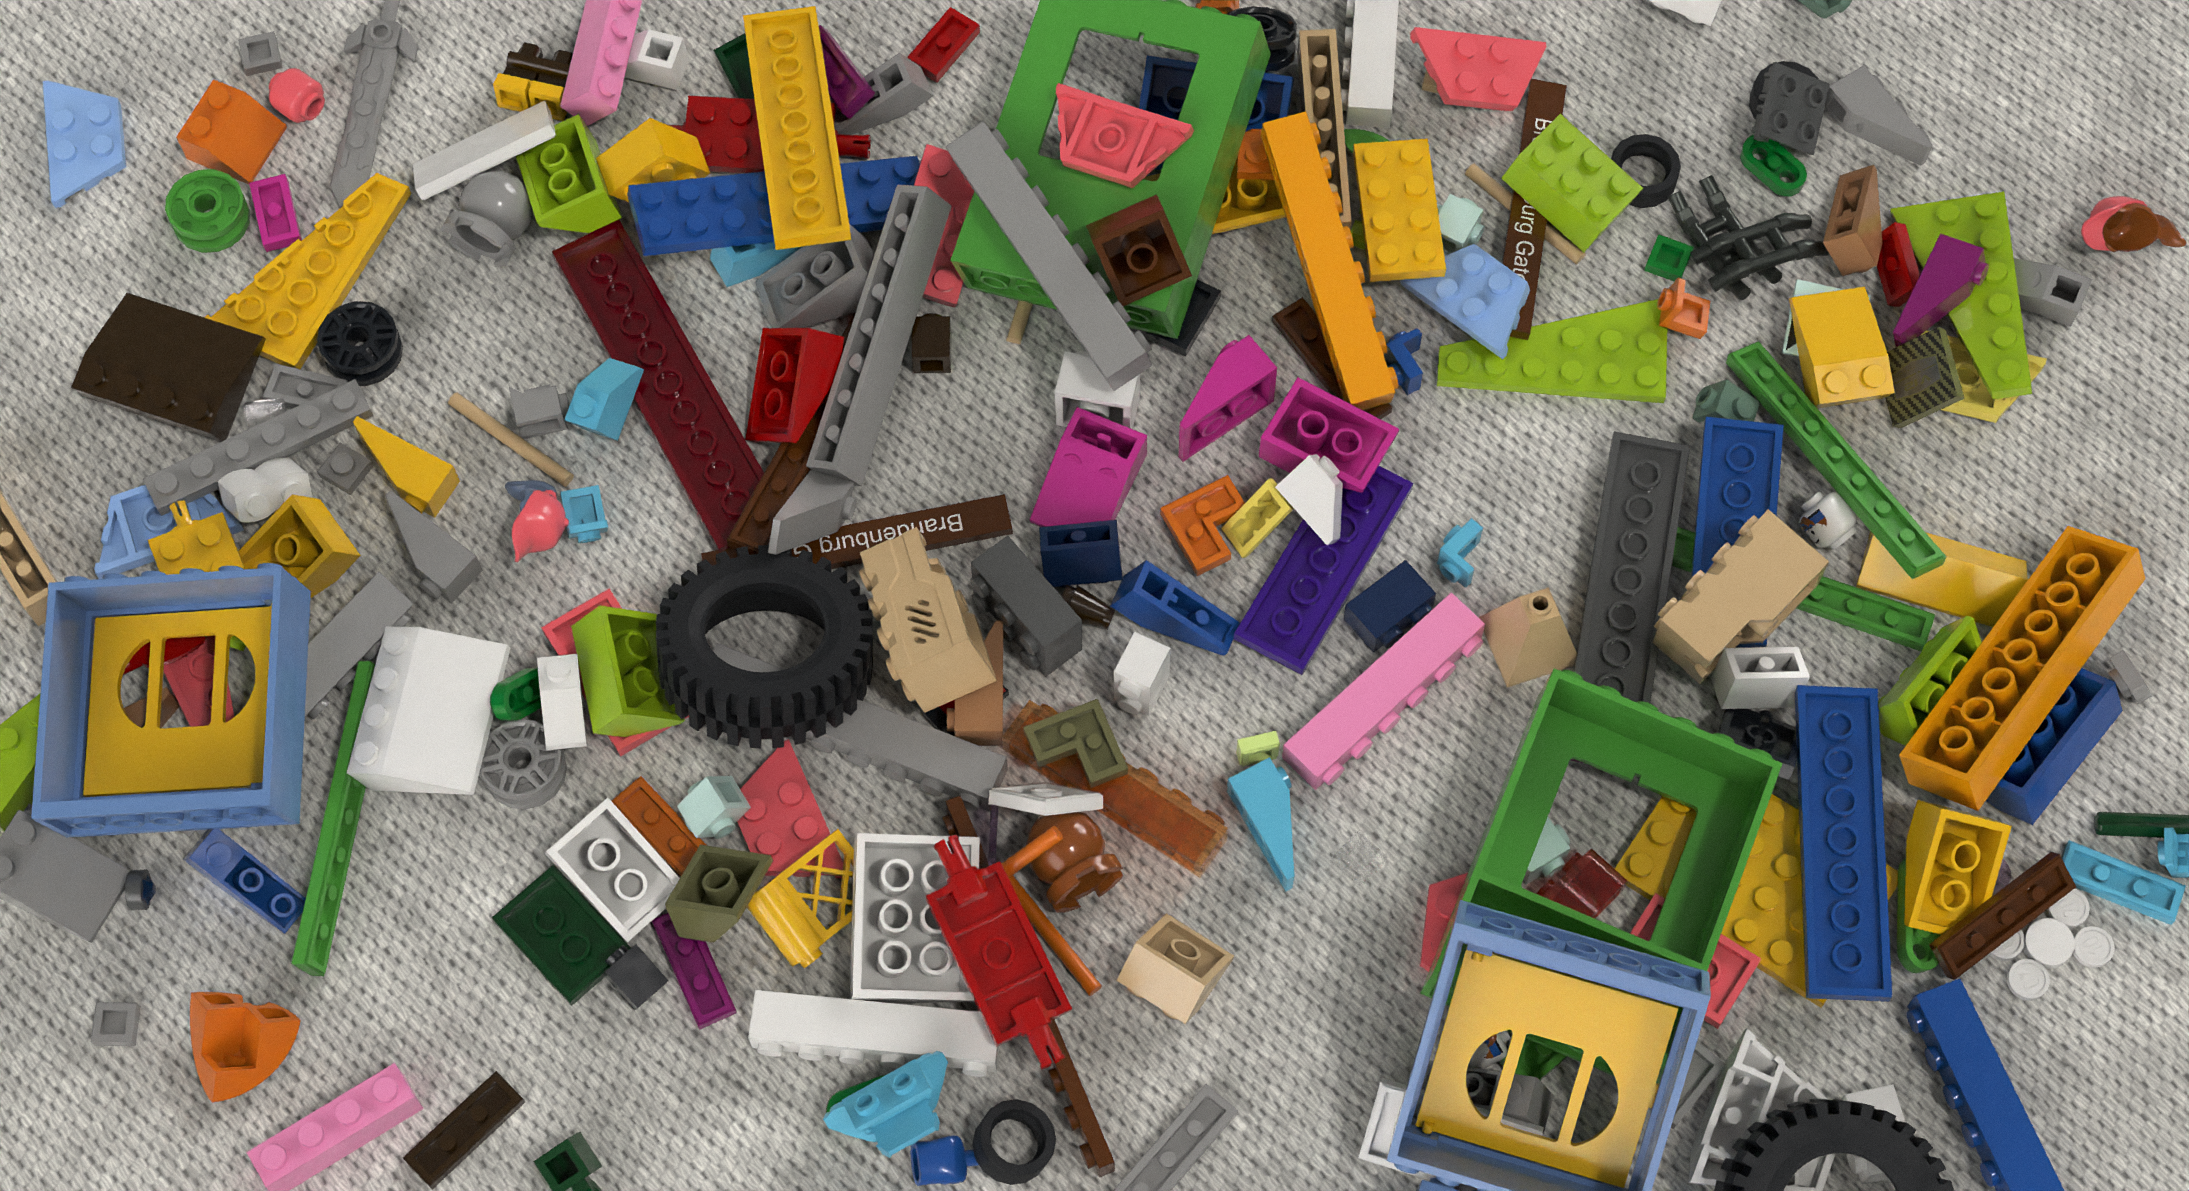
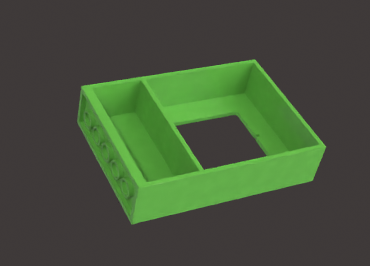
(1191, 180)
(1670, 757)

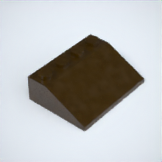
(170, 366)

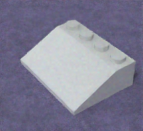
(427, 712)
(894, 936)

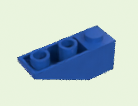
(246, 879)

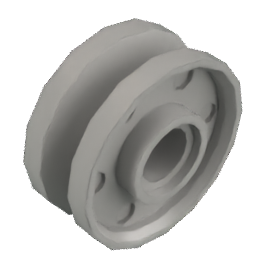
(525, 786)

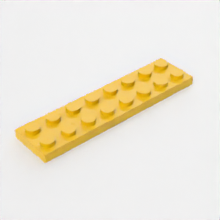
(796, 128)

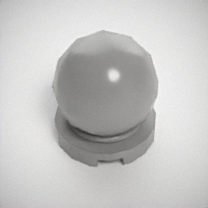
(490, 215)

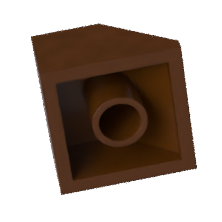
(1139, 250)

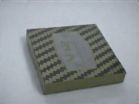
(1922, 378)

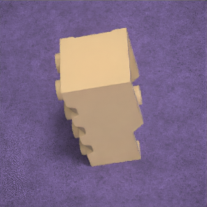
(1739, 596)
(924, 623)

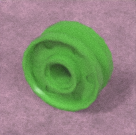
(202, 192)

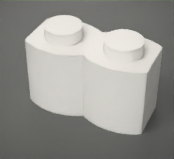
(260, 492)

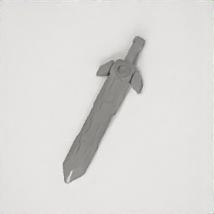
(380, 47)

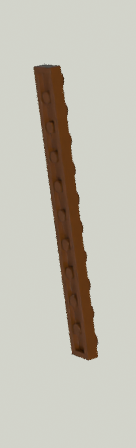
(1063, 1074)

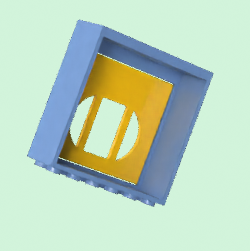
(179, 776)
(1570, 992)

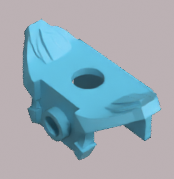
(895, 1107)

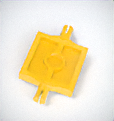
(195, 544)

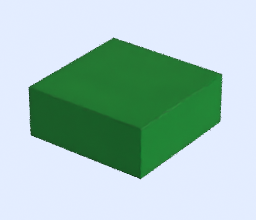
(1668, 258)

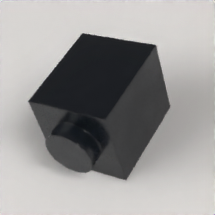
(633, 975)

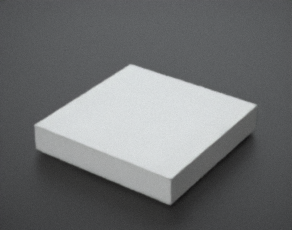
(1045, 798)

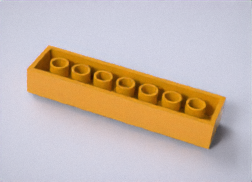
(2022, 667)

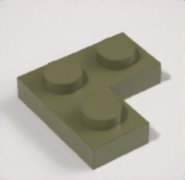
(1082, 732)

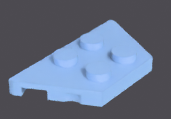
(82, 139)
(1476, 296)
(136, 520)

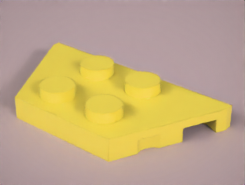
(1977, 399)

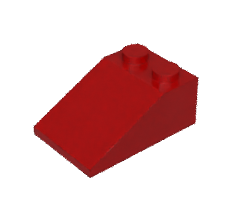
(791, 381)

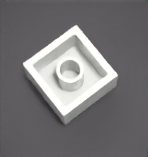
(1084, 387)

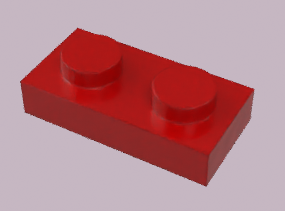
(944, 44)
(1897, 265)

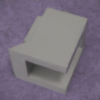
(539, 410)

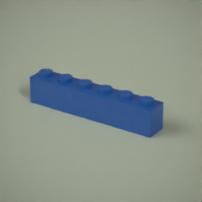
(1980, 1090)

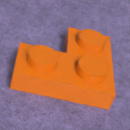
(1195, 520)

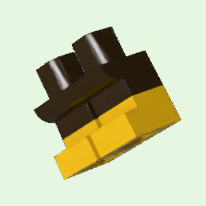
(533, 79)

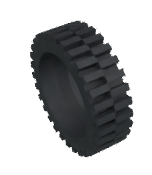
(764, 702)
(1830, 1127)

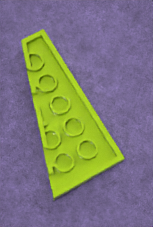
(1991, 316)
(1588, 356)

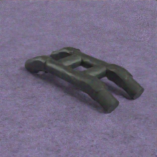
(1724, 220)
(1749, 260)

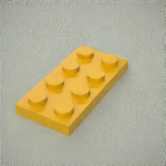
(1399, 210)

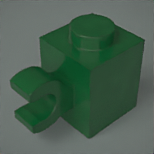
(569, 1165)

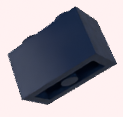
(1081, 553)
(1390, 606)

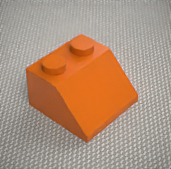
(230, 132)

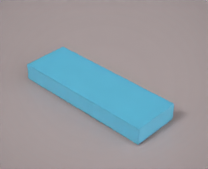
(2123, 883)

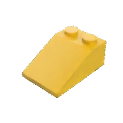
(1840, 348)
(304, 542)
(1950, 865)

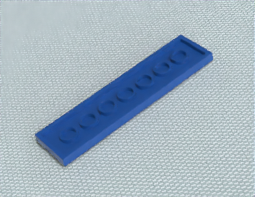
(737, 208)
(1842, 844)

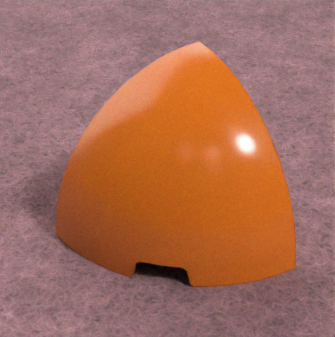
(237, 1042)

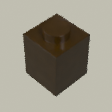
(931, 344)

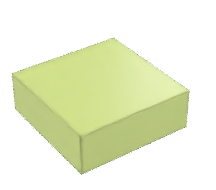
(1257, 748)

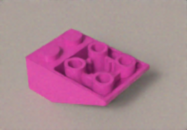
(1090, 472)

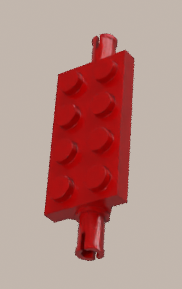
(731, 136)
(998, 953)

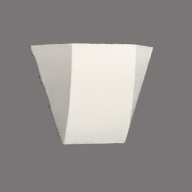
(1744, 1093)

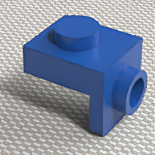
(1400, 358)

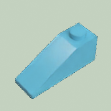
(747, 261)
(1264, 805)

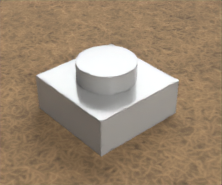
(345, 468)

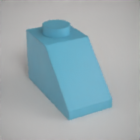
(605, 398)

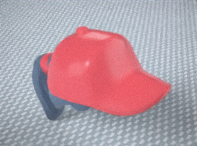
(540, 517)

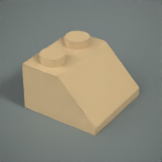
(1174, 968)

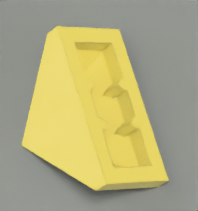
(1257, 518)

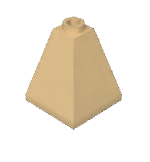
(1528, 638)

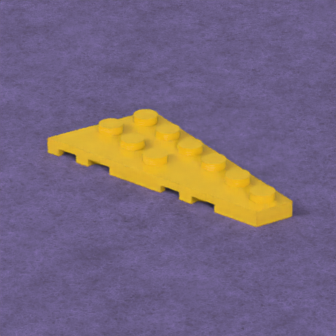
(314, 274)

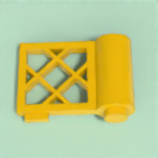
(787, 916)

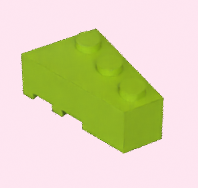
(18, 760)

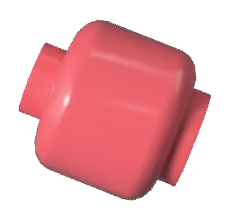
(296, 95)

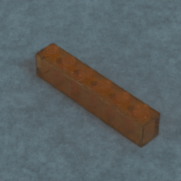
(1132, 801)

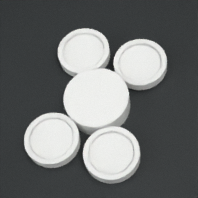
(2051, 943)

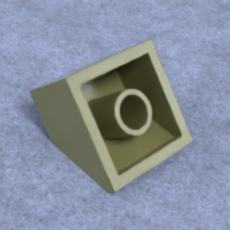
(715, 891)

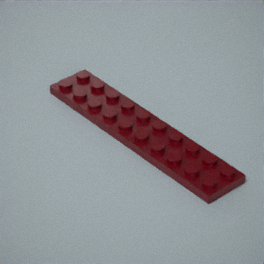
(674, 388)

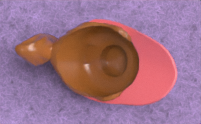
(2128, 226)

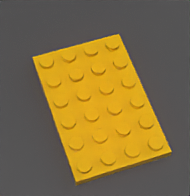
(1768, 900)

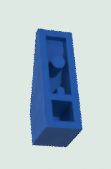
(1172, 609)

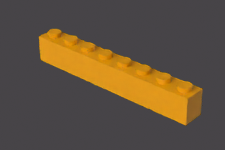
(1328, 262)

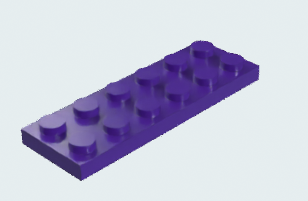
(1317, 578)

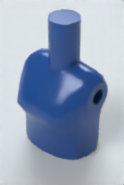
(941, 1161)

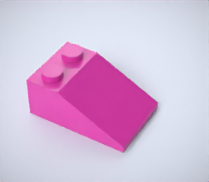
(1232, 392)
(1325, 425)

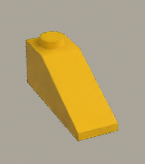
(414, 473)

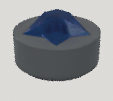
(139, 889)

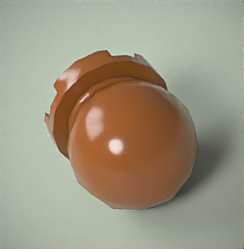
(1076, 862)

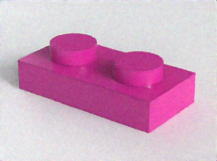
(275, 212)

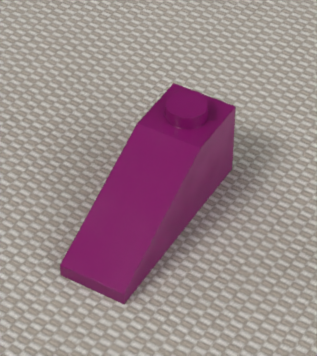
(1943, 285)

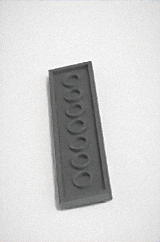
(1631, 564)

